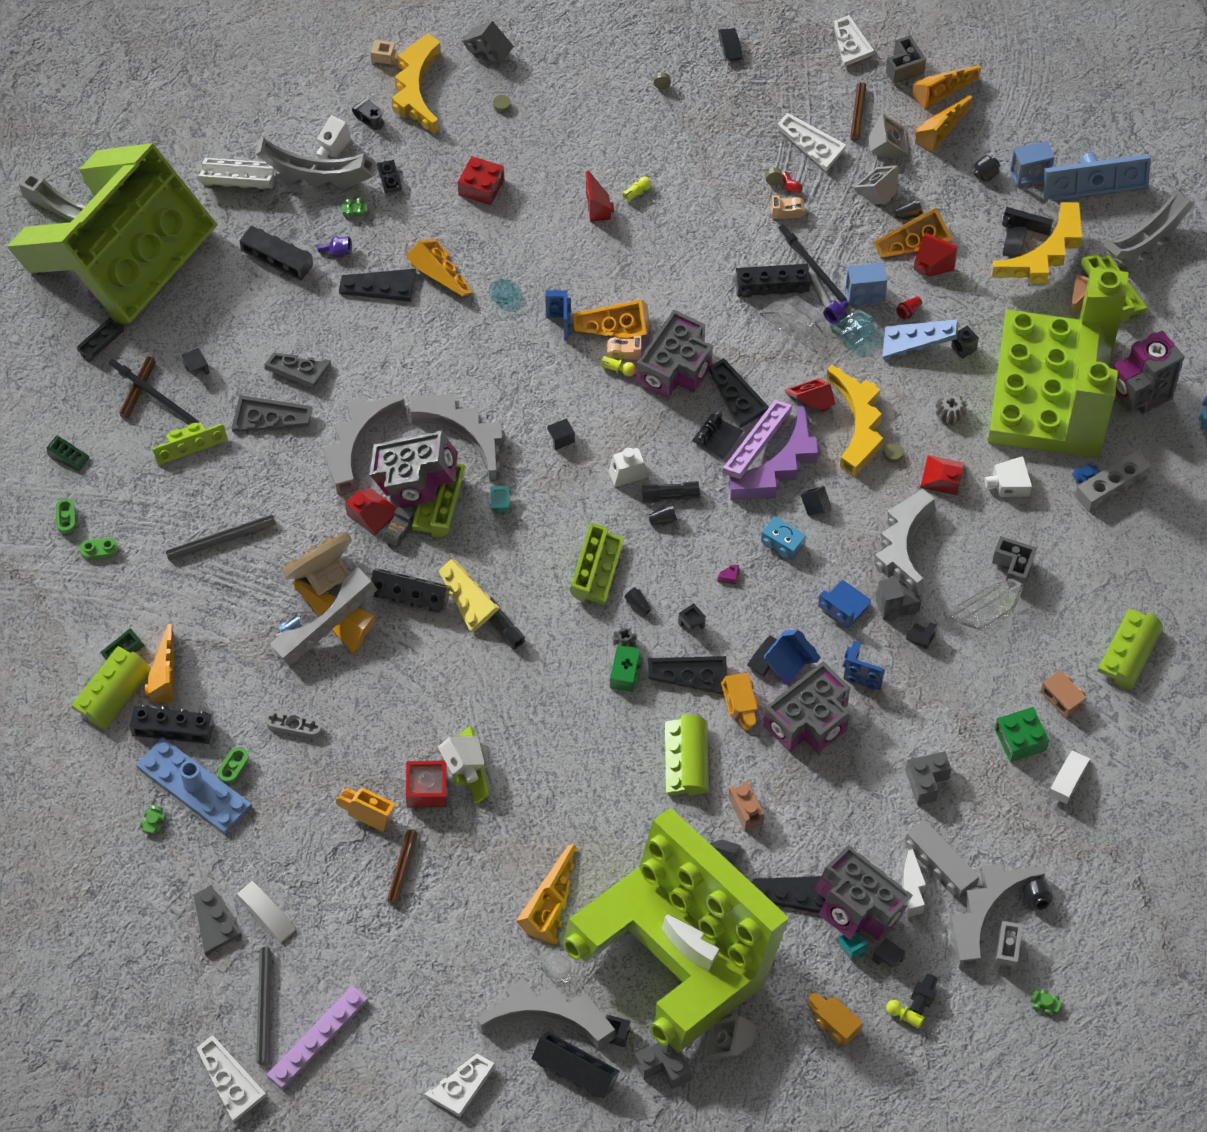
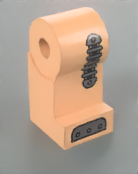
(787, 208)
(624, 348)

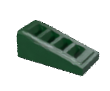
(58, 445)
(124, 638)

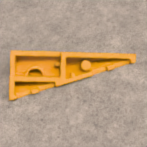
(353, 627)
(544, 909)

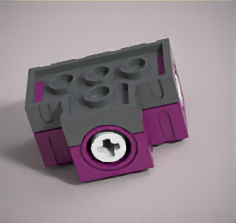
(675, 356)
(1149, 373)
(414, 467)
(810, 710)
(860, 896)

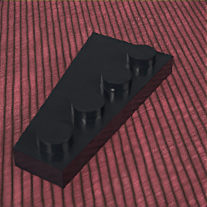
(382, 285)
(739, 396)
(692, 672)
(792, 892)

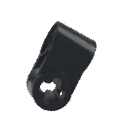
(369, 114)

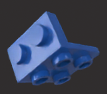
(559, 306)
(844, 603)
(790, 654)
(861, 672)

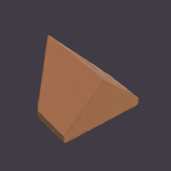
(1078, 294)

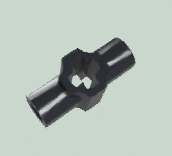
(924, 994)

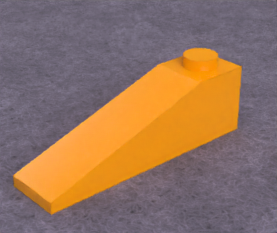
(937, 87)
(939, 126)
(910, 235)
(433, 260)
(617, 320)
(161, 677)

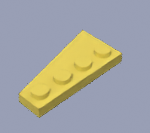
(470, 599)

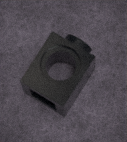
(966, 342)

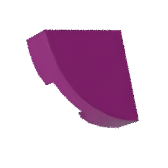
(729, 575)

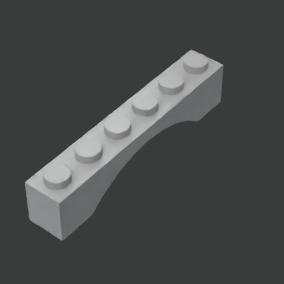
(43, 194)
(294, 643)

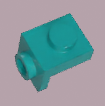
(500, 498)
(855, 947)

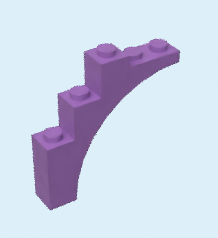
(764, 480)

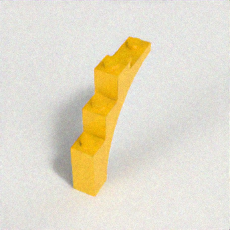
(413, 65)
(1051, 253)
(861, 399)

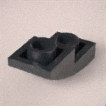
(730, 43)
(389, 176)
(1014, 241)
(757, 661)

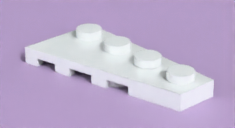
(813, 142)
(231, 1081)

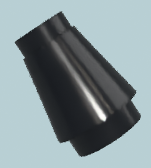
(909, 210)
(663, 515)
(638, 601)

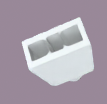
(333, 138)
(627, 467)
(1010, 479)
(463, 756)

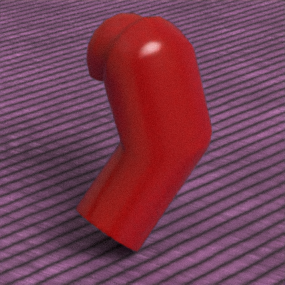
(791, 185)

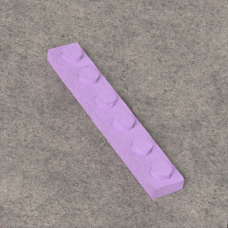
(757, 439)
(317, 1037)

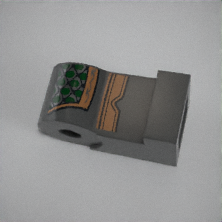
(398, 527)

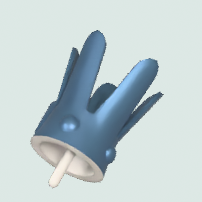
(290, 625)

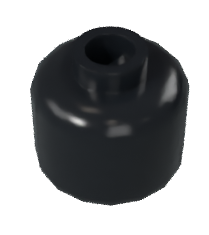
(986, 168)
(1038, 894)

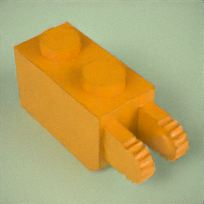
(740, 699)
(367, 807)
(835, 1018)

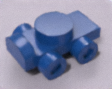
(1087, 472)

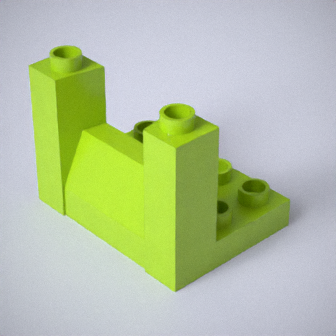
(127, 235)
(1057, 374)
(701, 888)

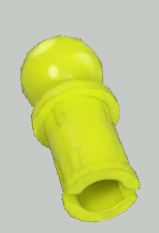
(637, 188)
(627, 369)
(895, 1008)

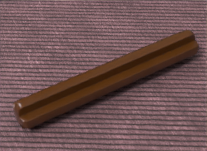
(858, 111)
(135, 390)
(402, 866)

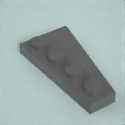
(269, 414)

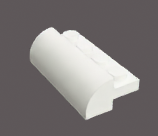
(237, 173)

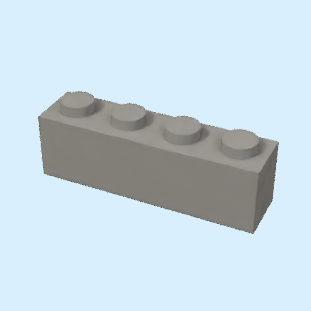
(941, 859)

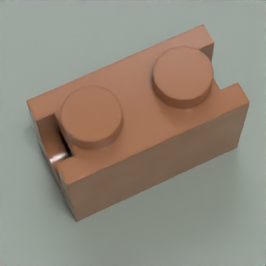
(1063, 694)
(746, 805)

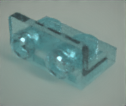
(854, 328)

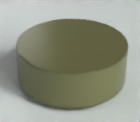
(662, 80)
(501, 103)
(773, 176)
(893, 453)

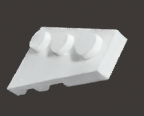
(851, 41)
(462, 1086)

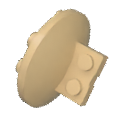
(321, 564)

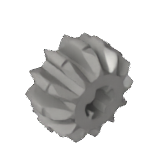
(951, 408)

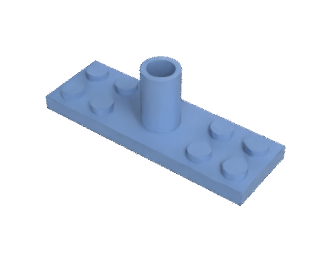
(1096, 177)
(194, 786)

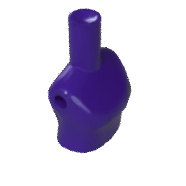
(337, 247)
(835, 312)

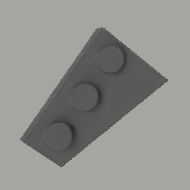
(300, 370)
(214, 921)

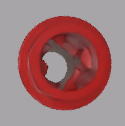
(909, 307)

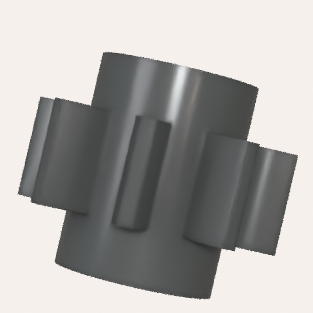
(625, 637)

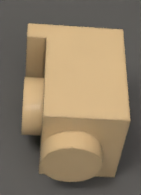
(383, 52)

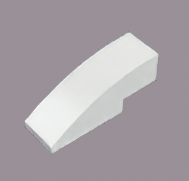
(1069, 777)
(913, 883)
(266, 912)
(690, 942)

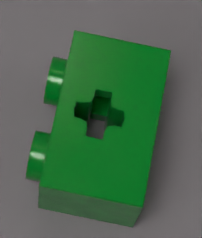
(620, 676)

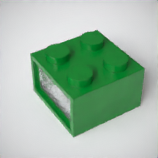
(1021, 734)

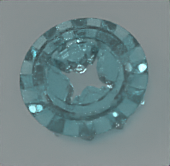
(504, 285)

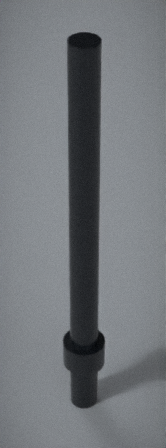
(792, 240)
(126, 372)

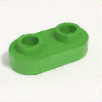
(65, 517)
(99, 549)
(233, 767)

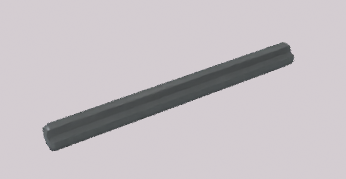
(220, 537)
(263, 1005)

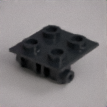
(717, 435)

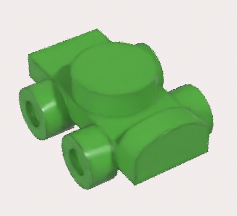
(354, 209)
(153, 817)
(1045, 1000)

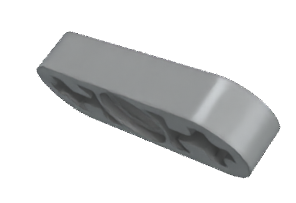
(278, 727)

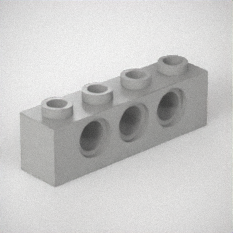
(1117, 473)

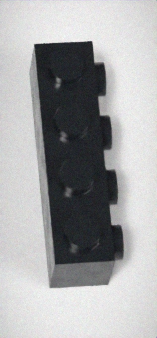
(276, 252)
(772, 279)
(410, 589)
(171, 724)
(575, 1065)

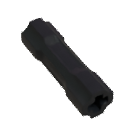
(685, 490)
(510, 633)

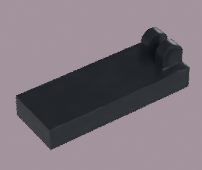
(1024, 219)
(100, 339)

